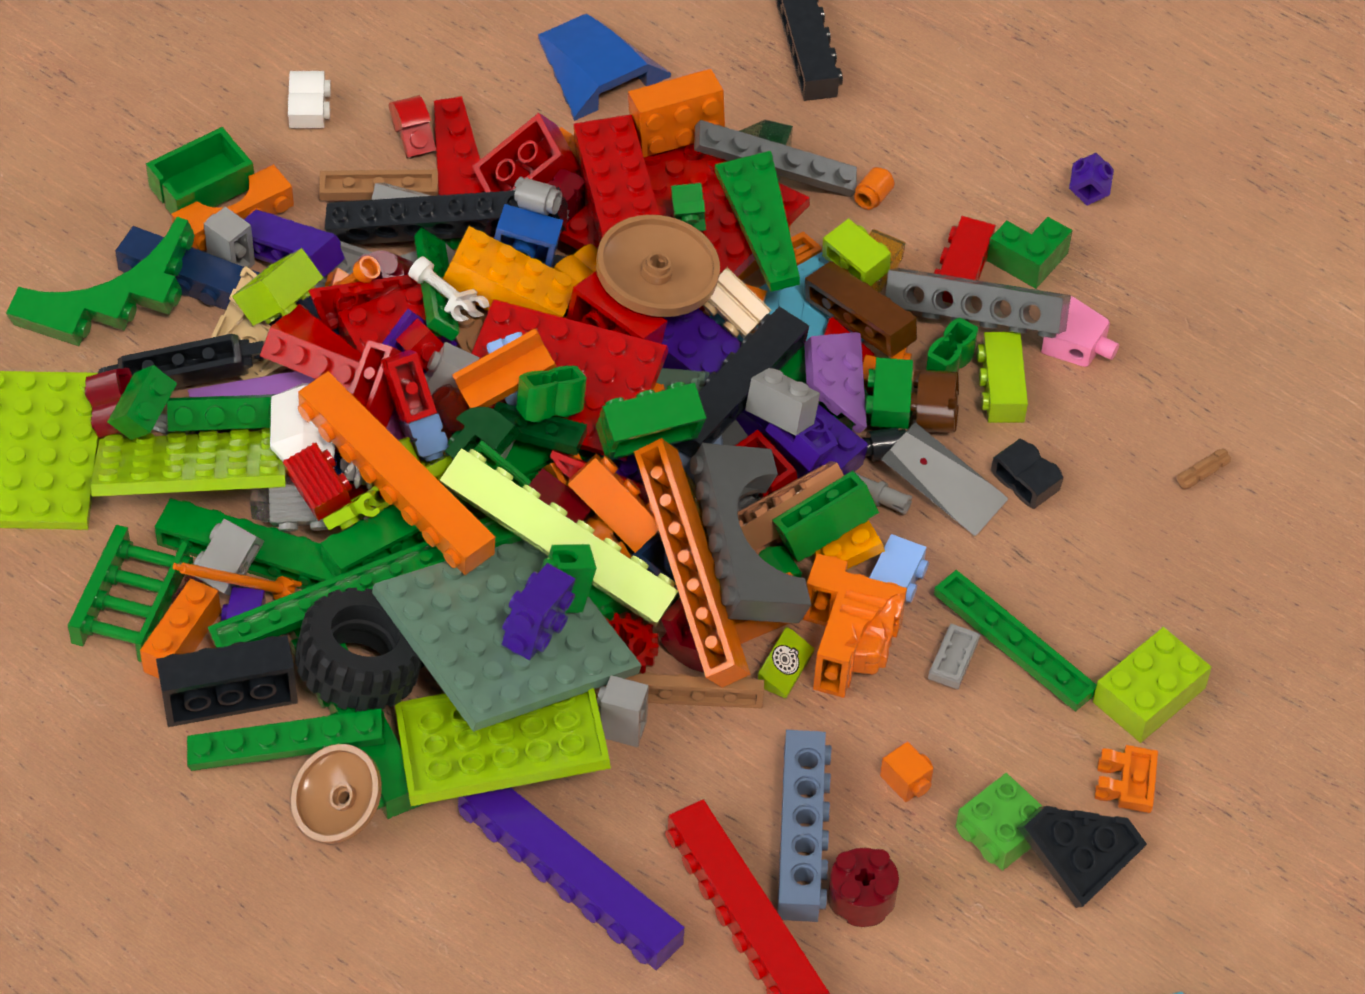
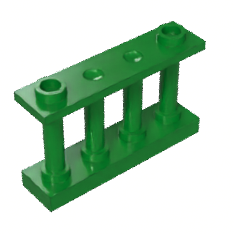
(109, 573)

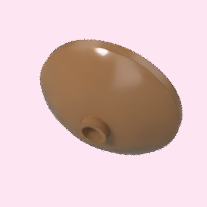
(323, 787)

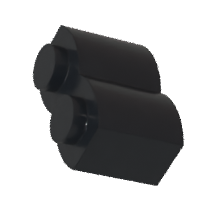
(1027, 473)

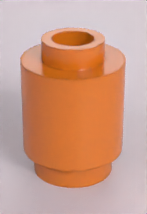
(874, 188)

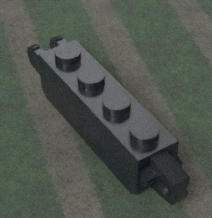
(197, 360)

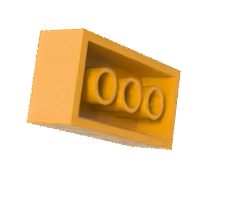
(507, 275)

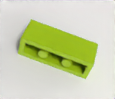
(1003, 377)

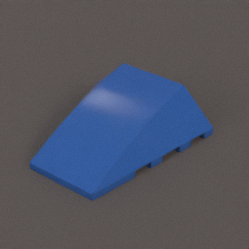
(593, 60)

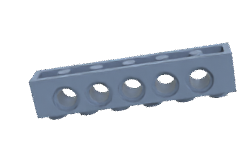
(795, 900)

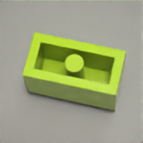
(857, 252)

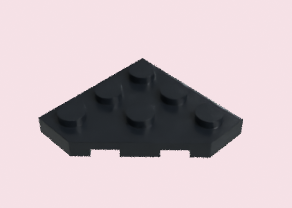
(1081, 848)

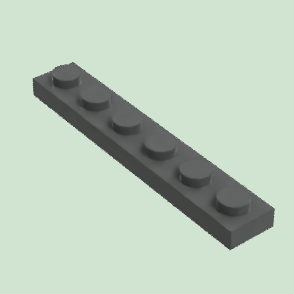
(788, 161)

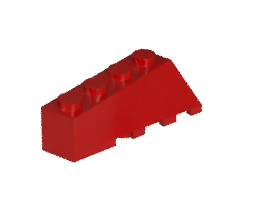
(310, 347)

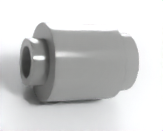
(538, 197)

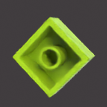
(278, 288)

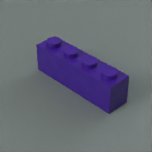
(279, 237)

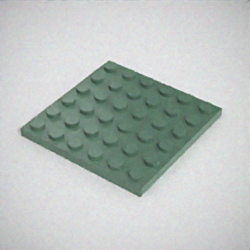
(458, 636)

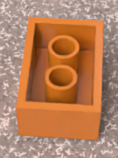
(670, 110)

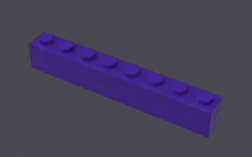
(575, 874)

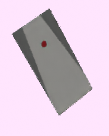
(945, 479)

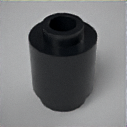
(881, 442)

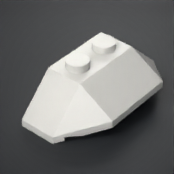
(289, 430)

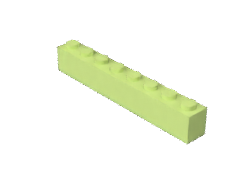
(546, 525)

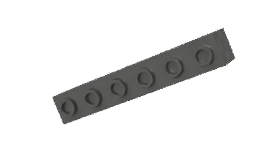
(1052, 305)

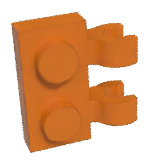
(1137, 781)

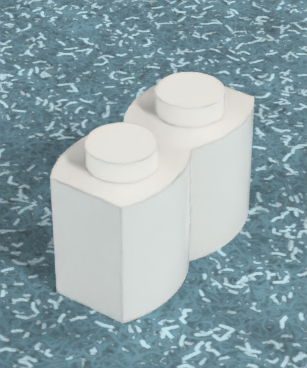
(307, 99)

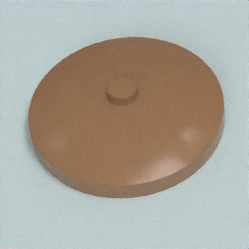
(657, 265)

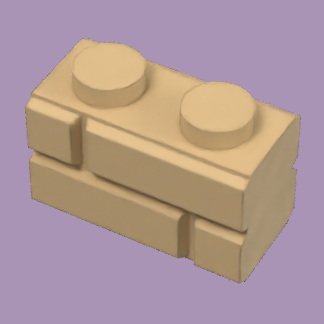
(736, 305)

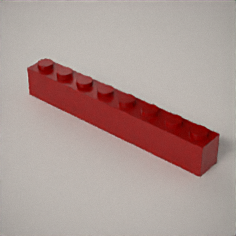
(741, 902)

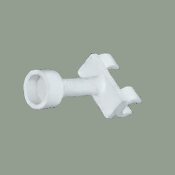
(423, 271)

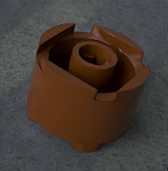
(935, 400)

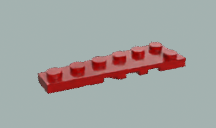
(455, 148)

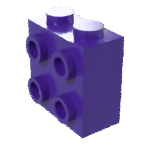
(538, 611)

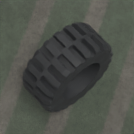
(349, 677)

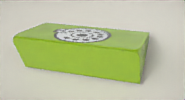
(785, 663)

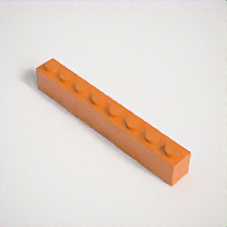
(396, 473)
(691, 563)

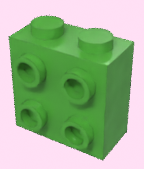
(993, 820)

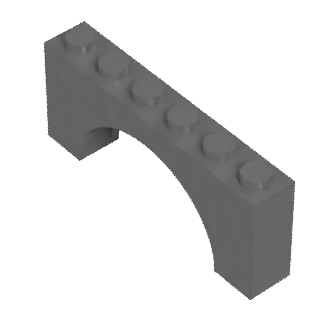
(747, 582)

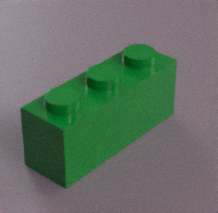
(825, 516)

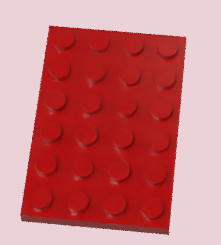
(610, 360)

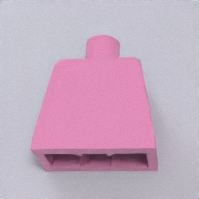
(1083, 338)

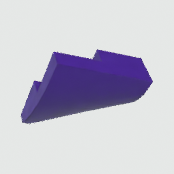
(810, 445)

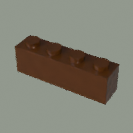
(861, 308)

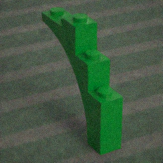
(112, 303)

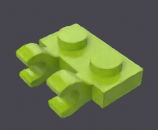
(358, 508)

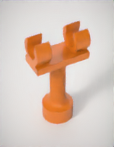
(364, 271)

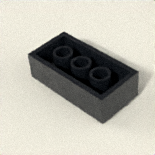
(227, 680)

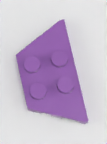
(836, 372)

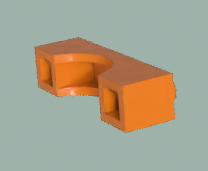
(267, 192)

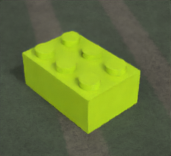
(1151, 684)

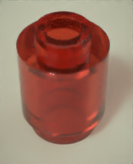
(449, 405)

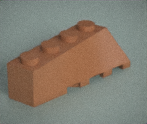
(757, 517)

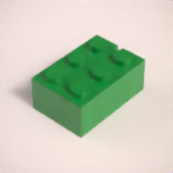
(201, 172)
(636, 422)

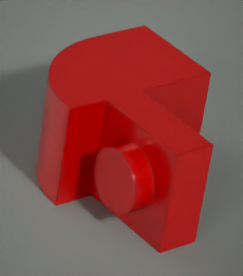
(412, 120)

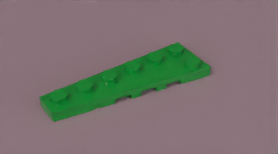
(759, 209)

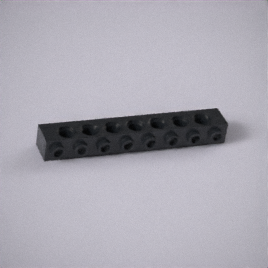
(403, 217)

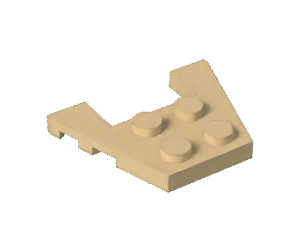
(237, 323)

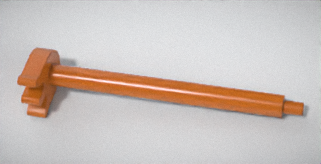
(280, 588)

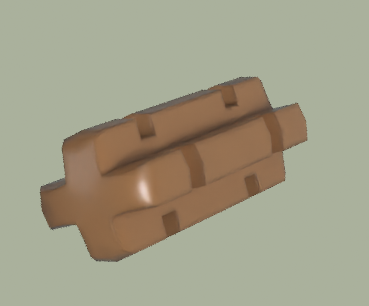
(1203, 468)

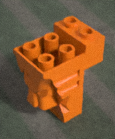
(858, 620)

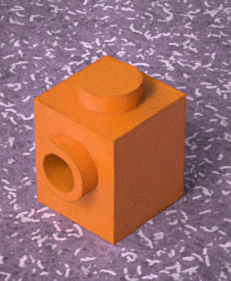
(907, 772)

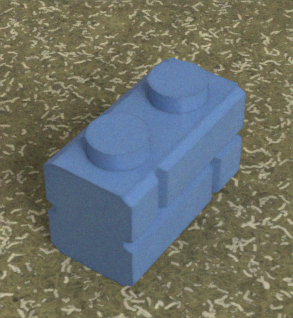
(426, 437)

